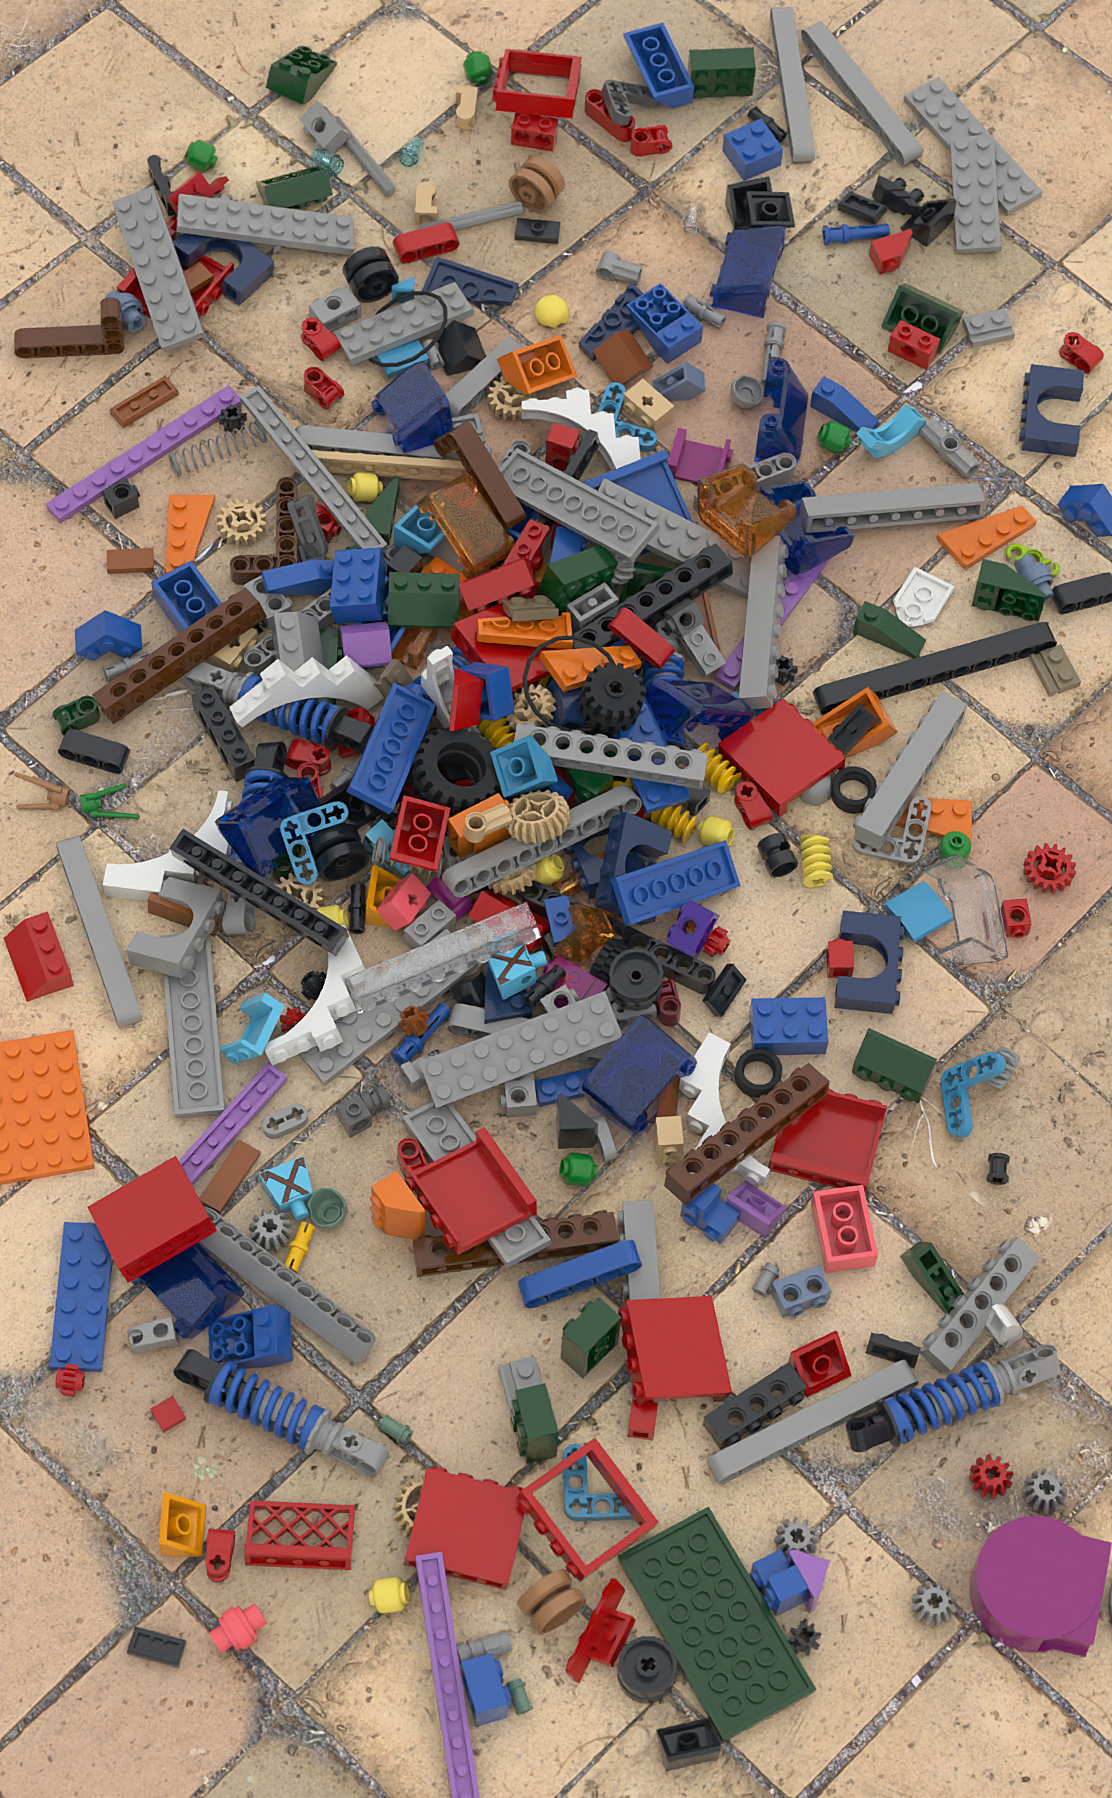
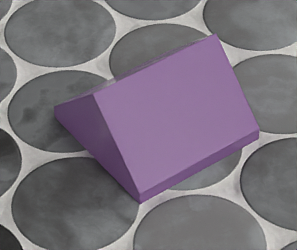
(367, 643)
(756, 1208)
(813, 1572)

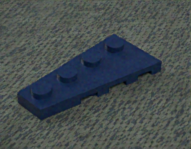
(473, 283)
(612, 321)
(498, 1009)

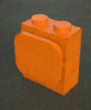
(456, 829)

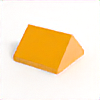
(380, 885)
(181, 1526)

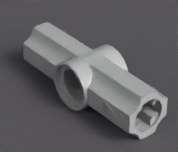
(942, 441)

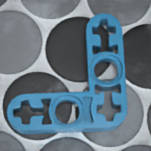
(617, 405)
(303, 829)
(959, 1089)
(581, 1495)

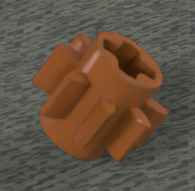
(414, 1021)

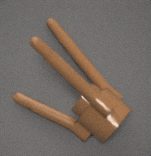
(56, 794)

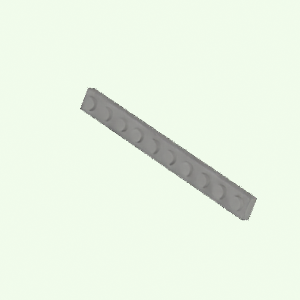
(312, 470)

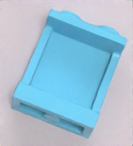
(264, 1015)

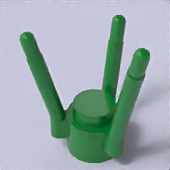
(92, 801)

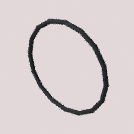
(445, 319)
(528, 663)

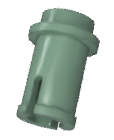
(395, 1429)
(519, 1696)

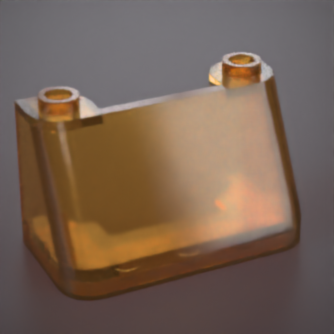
(739, 512)
(468, 524)

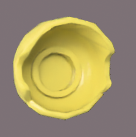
(551, 311)

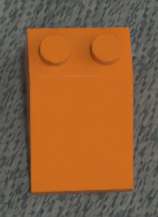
(880, 731)

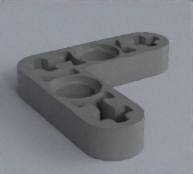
(619, 95)

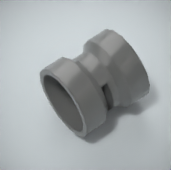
(376, 1099)

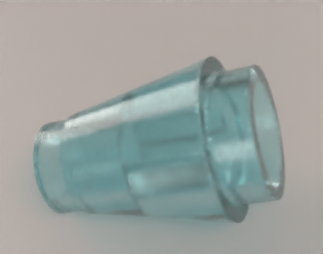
(411, 152)
(328, 160)

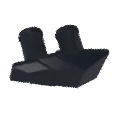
(896, 198)

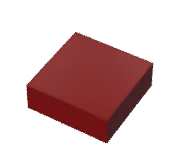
(168, 1414)

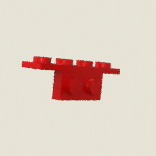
(195, 186)
(529, 545)
(604, 1633)

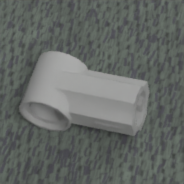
(612, 267)

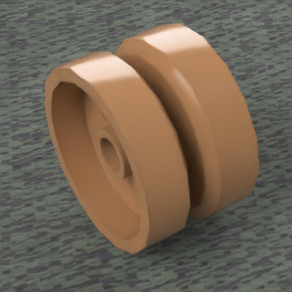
(537, 184)
(551, 1601)

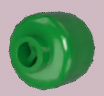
(478, 68)
(201, 155)
(834, 437)
(955, 843)
(578, 1169)

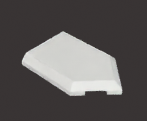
(921, 598)

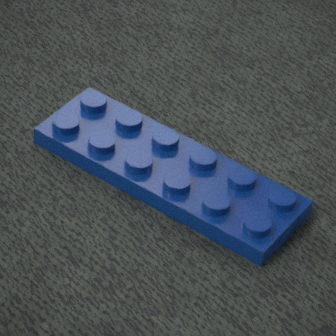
(391, 748)
(652, 794)
(674, 882)
(81, 1299)

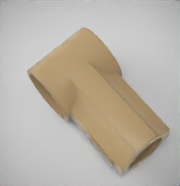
(487, 821)

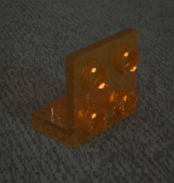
(412, 646)
(591, 933)

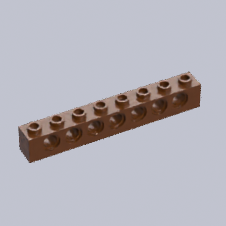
(179, 655)
(688, 1186)
(480, 1257)

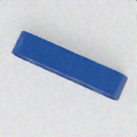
(579, 1274)

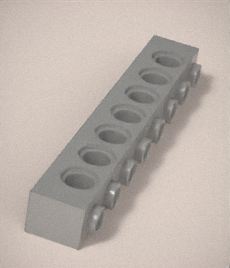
(619, 765)

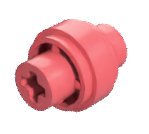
(238, 1628)

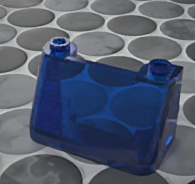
(748, 269)
(414, 408)
(784, 430)
(804, 548)
(695, 703)
(255, 823)
(636, 1074)
(192, 1289)

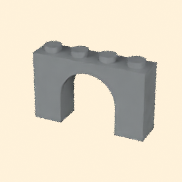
(177, 954)

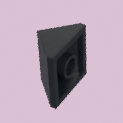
(736, 198)
(768, 209)
(931, 220)
(460, 348)
(574, 1126)
(688, 1744)

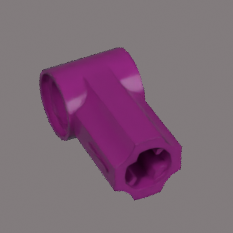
(458, 905)

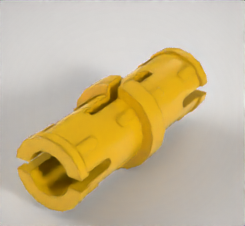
(298, 1247)

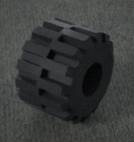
(611, 698)

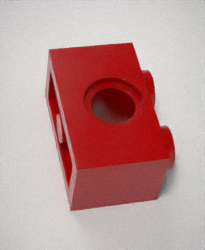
(913, 345)

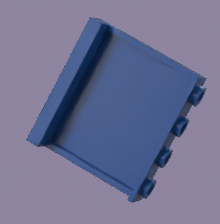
(649, 479)

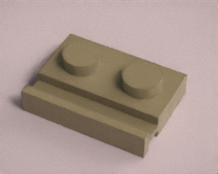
(530, 609)
(1055, 670)
(393, 673)

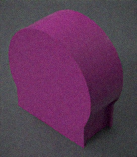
(1040, 1586)

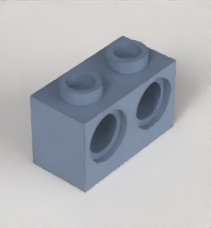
(797, 1286)

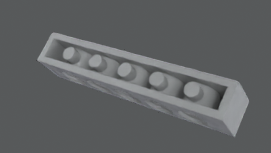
(1021, 1261)

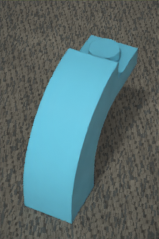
(894, 434)

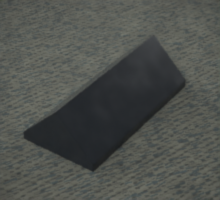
(359, 810)

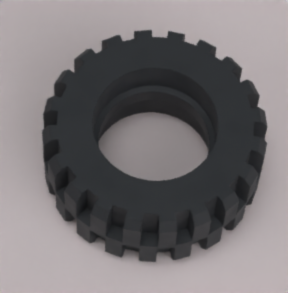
(456, 747)

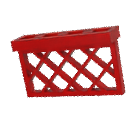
(299, 1556)

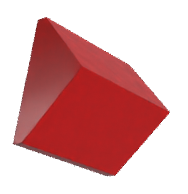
(465, 700)
(820, 1363)

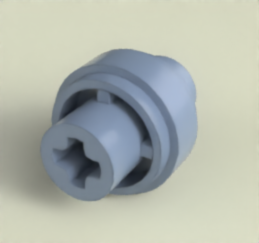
(131, 310)
(1035, 573)

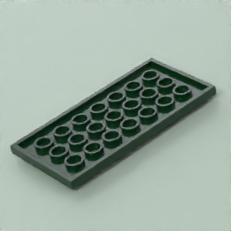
(716, 1624)

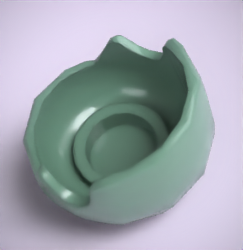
(327, 1208)

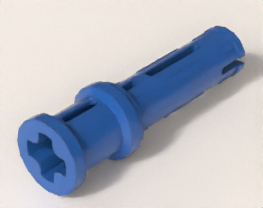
(845, 233)
(414, 1043)

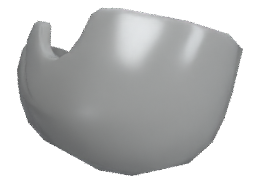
(746, 392)
(819, 792)

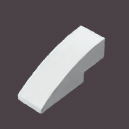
(1003, 1326)

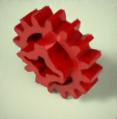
(1049, 868)

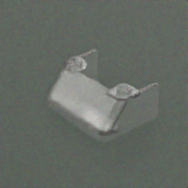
(974, 911)

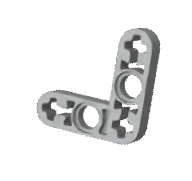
(901, 845)

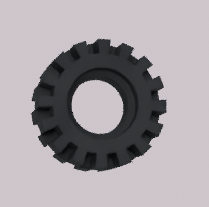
(606, 956)

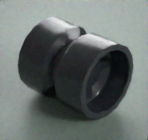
(778, 856)

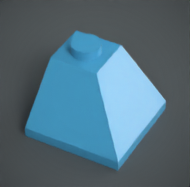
(418, 531)
(523, 767)

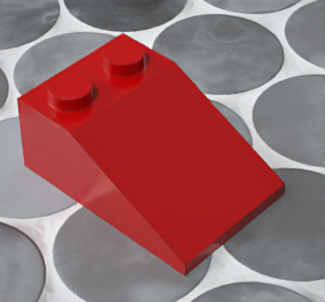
(419, 833)

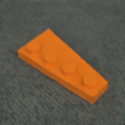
(185, 527)
(985, 536)
(525, 633)
(572, 666)
(945, 817)

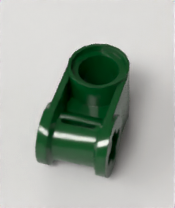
(75, 714)
(284, 860)

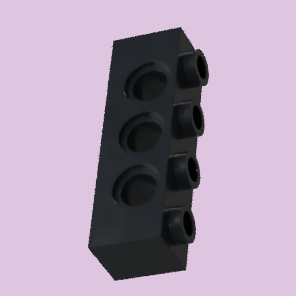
(223, 732)
(783, 1379)

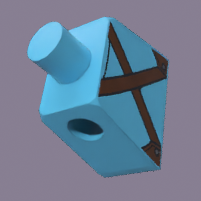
(382, 830)
(516, 970)
(288, 1187)

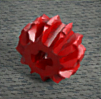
(1001, 1476)

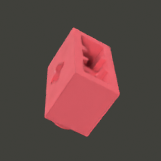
(404, 902)

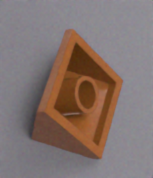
(622, 357)

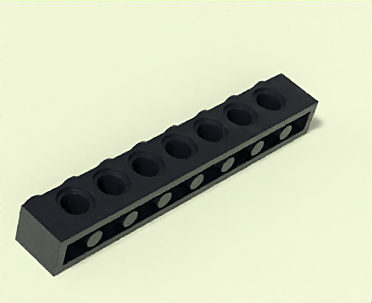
(699, 581)
(259, 892)

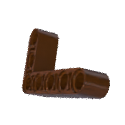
(75, 340)
(481, 466)
(284, 540)

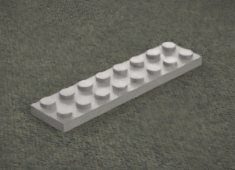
(950, 118)
(265, 224)
(158, 269)
(578, 506)
(681, 538)
(369, 1028)
(194, 1039)
(520, 1050)
(443, 1132)

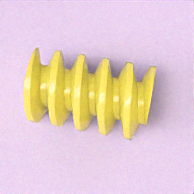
(815, 860)

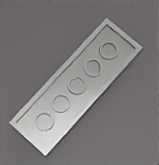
(975, 194)
(402, 324)

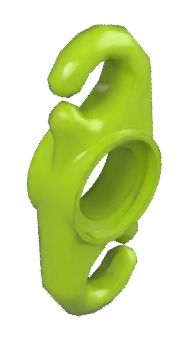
(1034, 552)

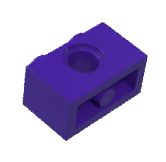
(704, 920)

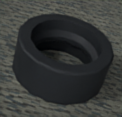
(857, 774)
(759, 1055)

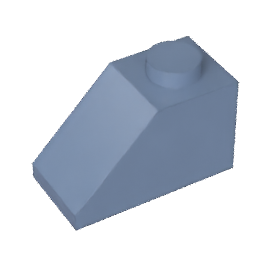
(681, 383)

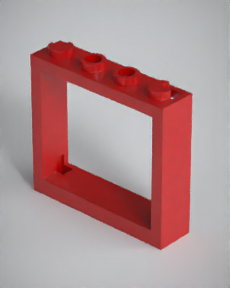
(541, 64)
(619, 1485)

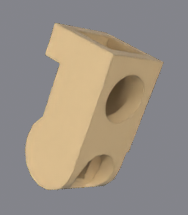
(466, 111)
(425, 199)

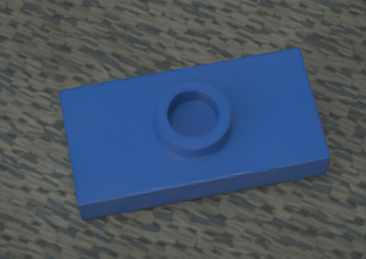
(559, 918)

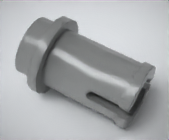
(433, 354)
(764, 1282)

